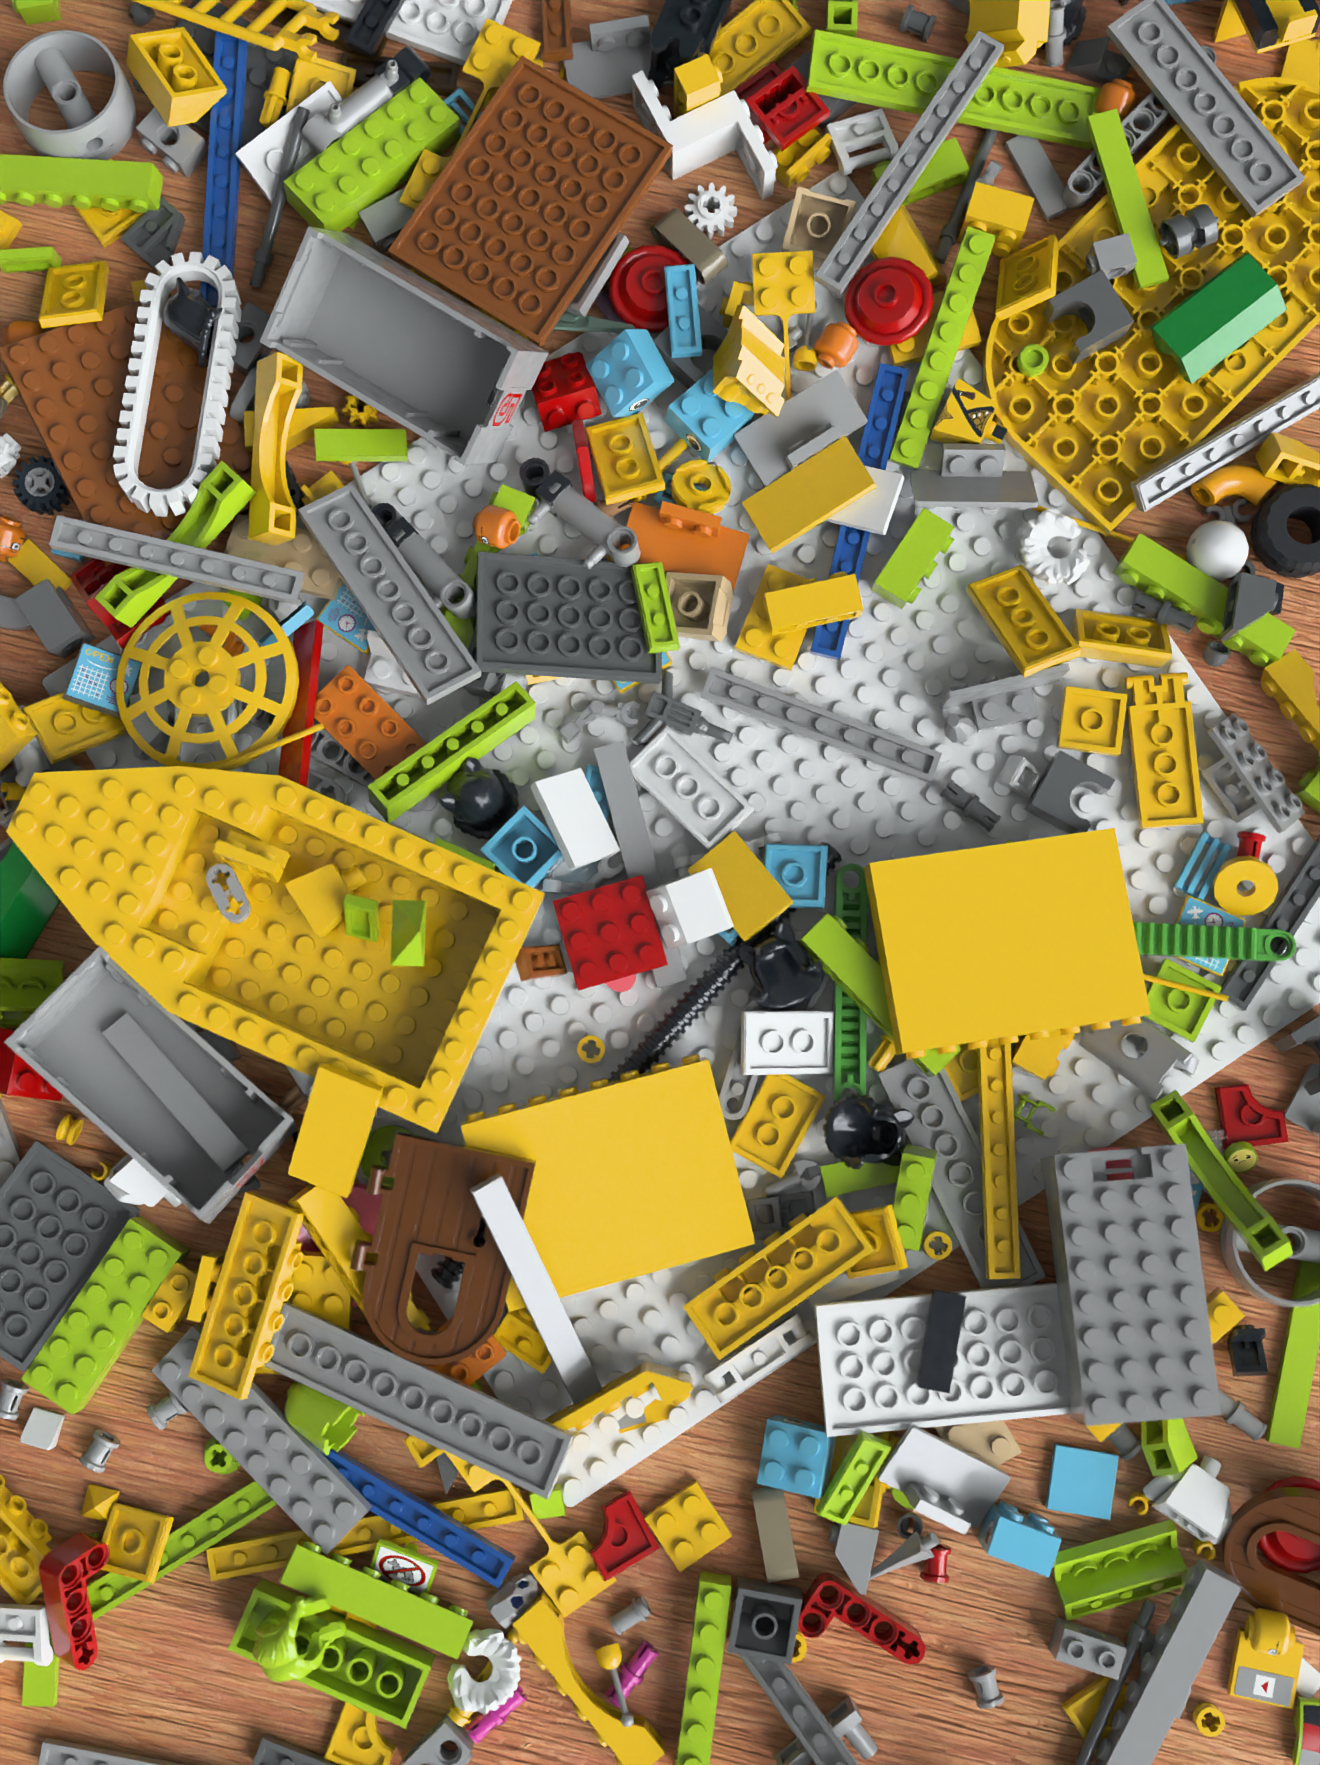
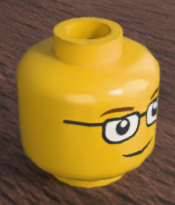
(1269, 1632)

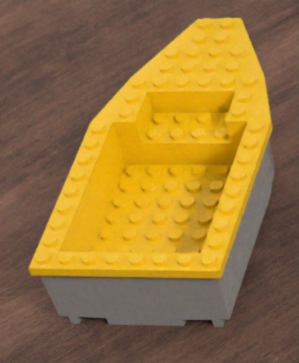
(132, 869)

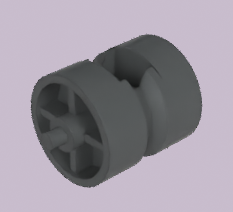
(1192, 230)

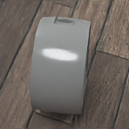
(51, 62)
(1305, 1247)

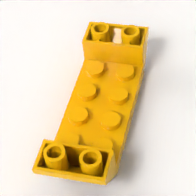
(669, 1382)

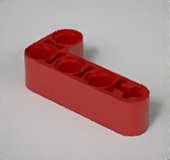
(67, 1600)
(863, 1623)

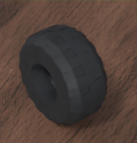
(1270, 533)

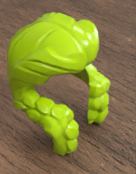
(276, 1644)

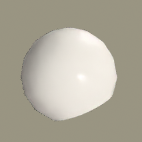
(1217, 549)

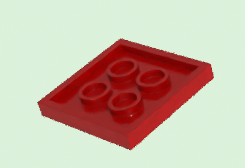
(610, 932)

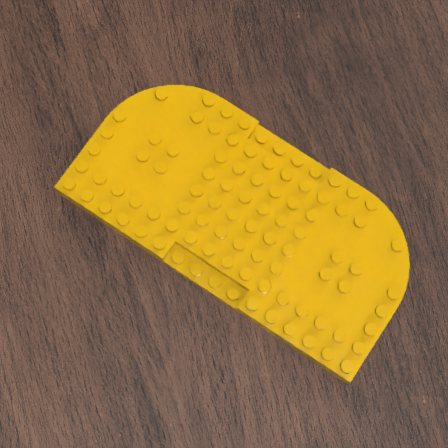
(1127, 404)

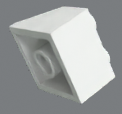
(689, 908)

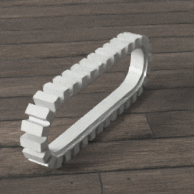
(141, 378)

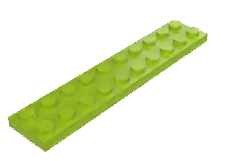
(911, 78)

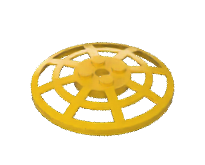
(222, 683)

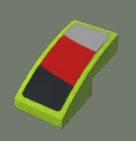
(1307, 1725)

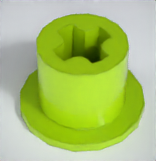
(218, 1458)

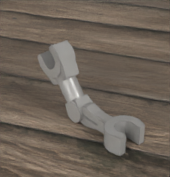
(599, 709)
(603, 872)

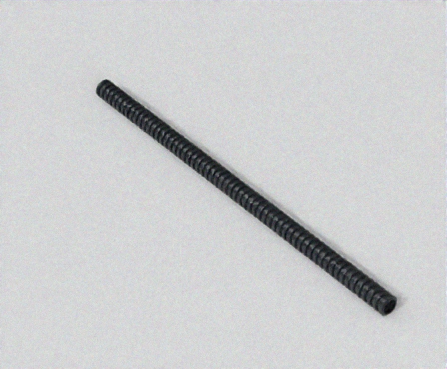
(663, 1036)

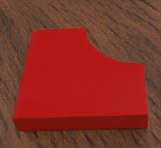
(583, 460)
(1246, 1119)
(624, 1537)

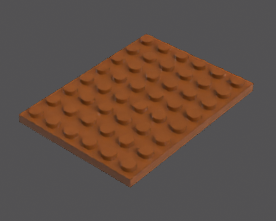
(530, 201)
(74, 395)

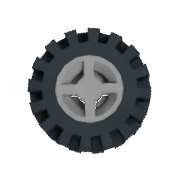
(34, 479)

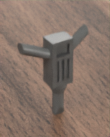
(677, 715)

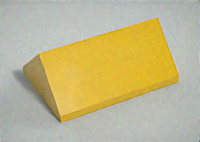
(904, 241)
(1121, 638)

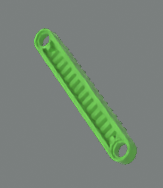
(1211, 942)
(849, 1018)

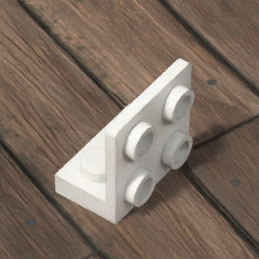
(384, 671)

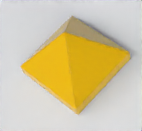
(99, 1502)

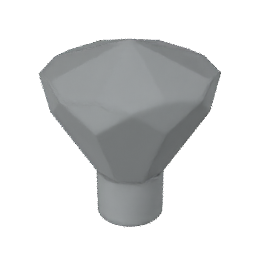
(958, 728)

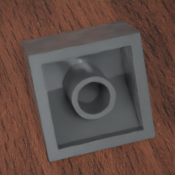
(764, 1620)

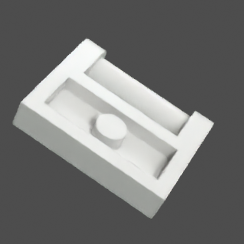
(860, 133)
(25, 1624)

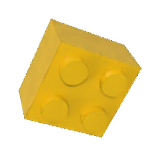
(999, 214)

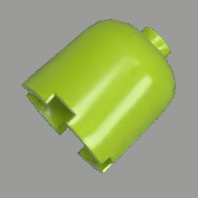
(320, 1417)

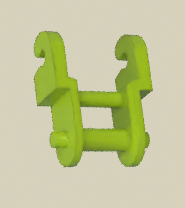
(1024, 1099)

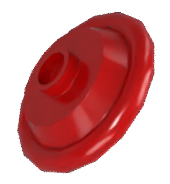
(639, 286)
(888, 301)
(1287, 1549)

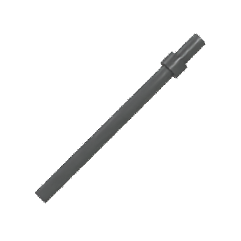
(951, 230)
(263, 256)
(1137, 1633)

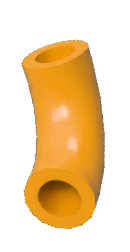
(1232, 480)

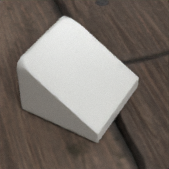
(1020, 775)
(42, 1429)

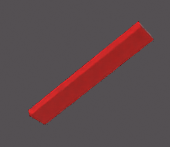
(296, 754)

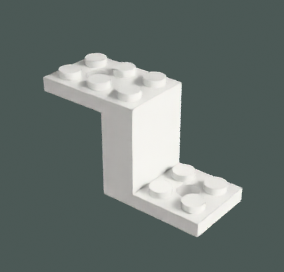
(706, 134)

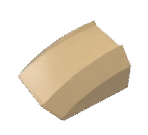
(816, 224)
(700, 604)

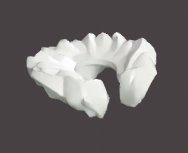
(1035, 553)
(486, 1695)

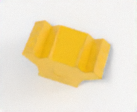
(1014, 23)
(750, 365)

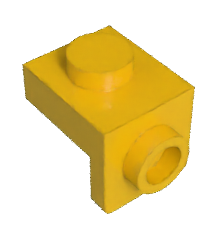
(740, 293)

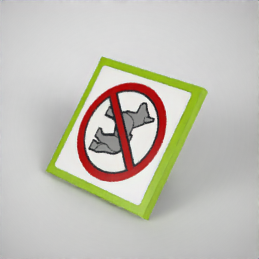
(404, 1565)

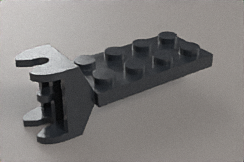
(683, 34)

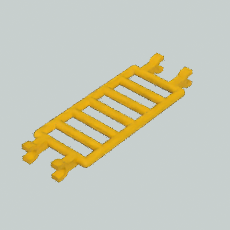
(284, 38)

